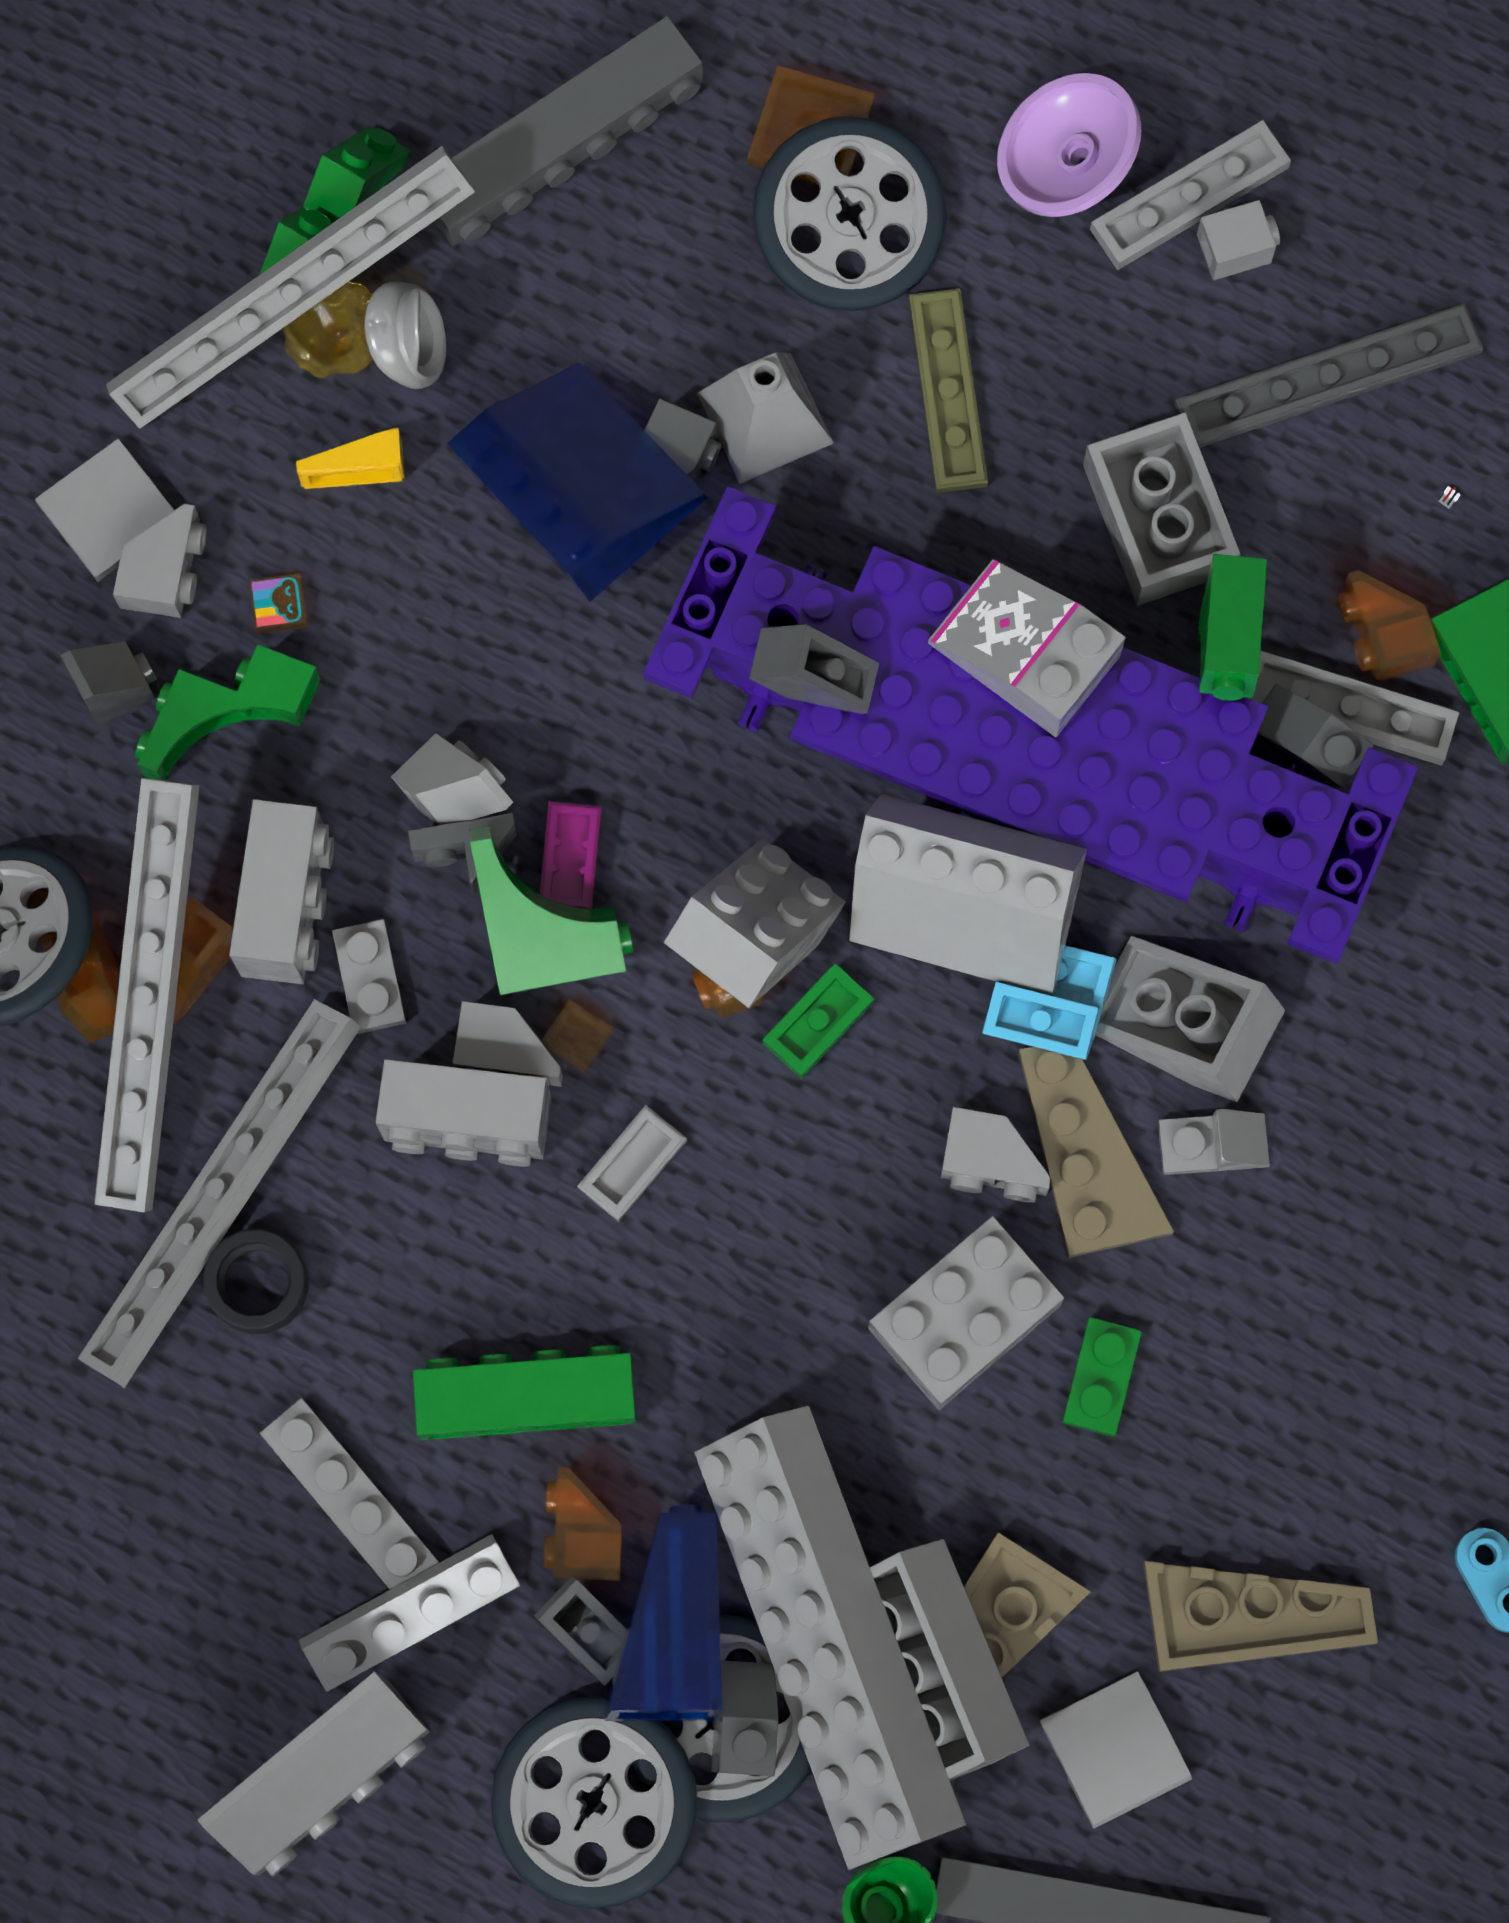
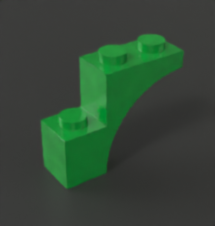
(341, 182)
(192, 707)

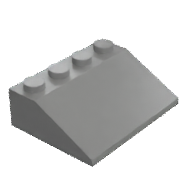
(964, 893)
(316, 1776)

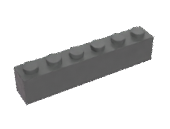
(571, 125)

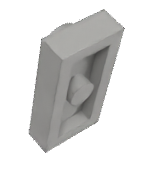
(369, 976)

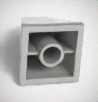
(764, 416)

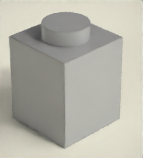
(1238, 239)

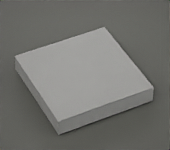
(103, 507)

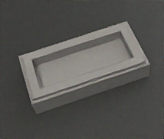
(632, 1163)

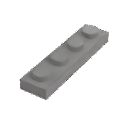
(1190, 194)
(1371, 711)
(347, 1495)
(408, 1613)

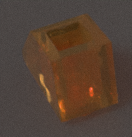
(1391, 628)
(203, 954)
(586, 1533)

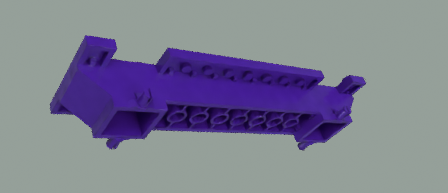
(1137, 776)

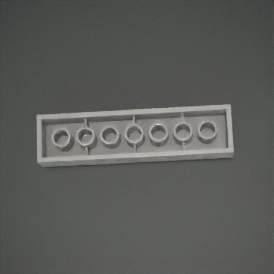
(829, 1637)

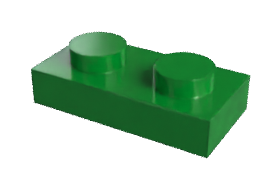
(818, 1021)
(1101, 1377)

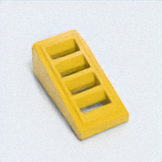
(360, 462)

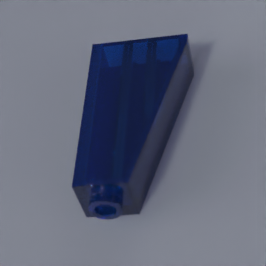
(673, 1634)

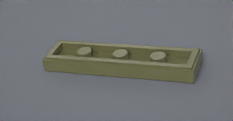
(948, 390)

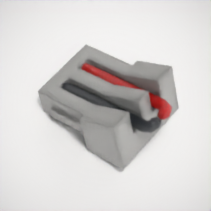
(1449, 495)

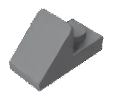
(1213, 1142)

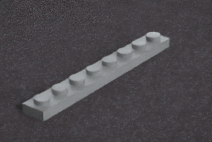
(290, 287)
(146, 994)
(219, 1193)

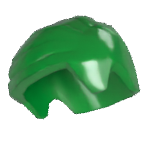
(890, 1893)

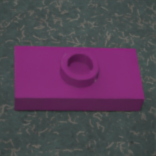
(570, 854)

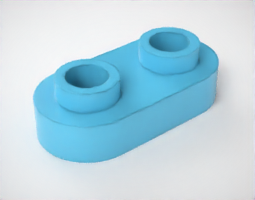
(1486, 1582)

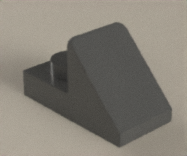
(442, 843)
(584, 1628)

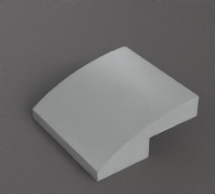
(1116, 1750)

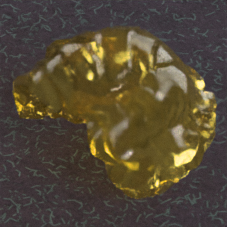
(332, 333)

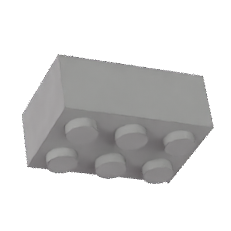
(1159, 507)
(281, 892)
(754, 922)
(463, 1112)
(965, 1313)

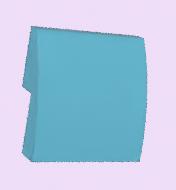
(1056, 1022)

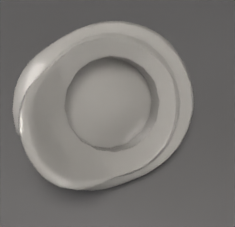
(406, 334)

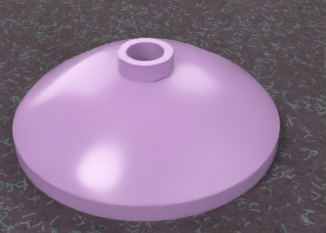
(1056, 130)

